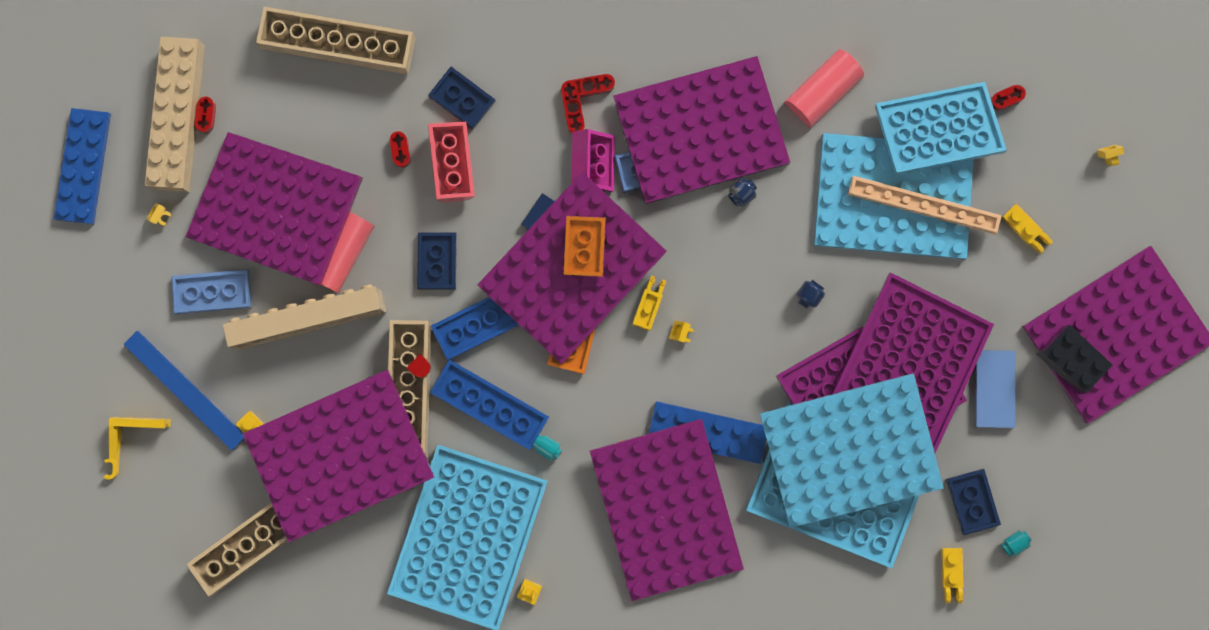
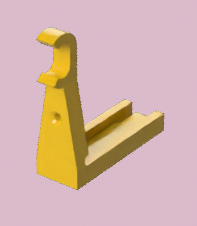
(115, 436)

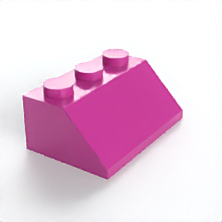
(594, 156)

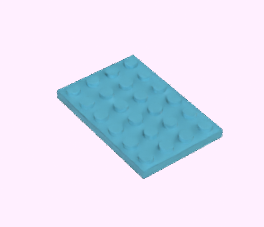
(940, 128)

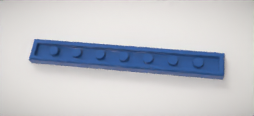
(185, 390)

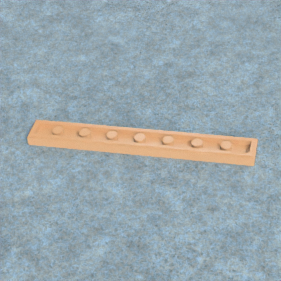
(924, 205)

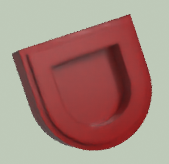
(420, 366)

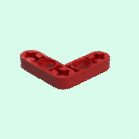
(580, 92)

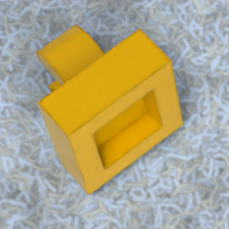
(1111, 154)
(156, 214)
(679, 331)
(529, 591)

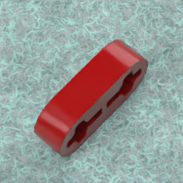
(1006, 94)
(200, 114)
(404, 148)

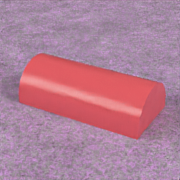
(825, 87)
(451, 161)
(347, 251)

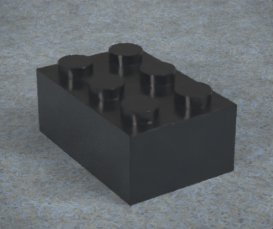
(1074, 359)

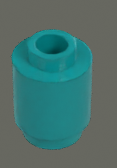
(547, 447)
(1016, 543)

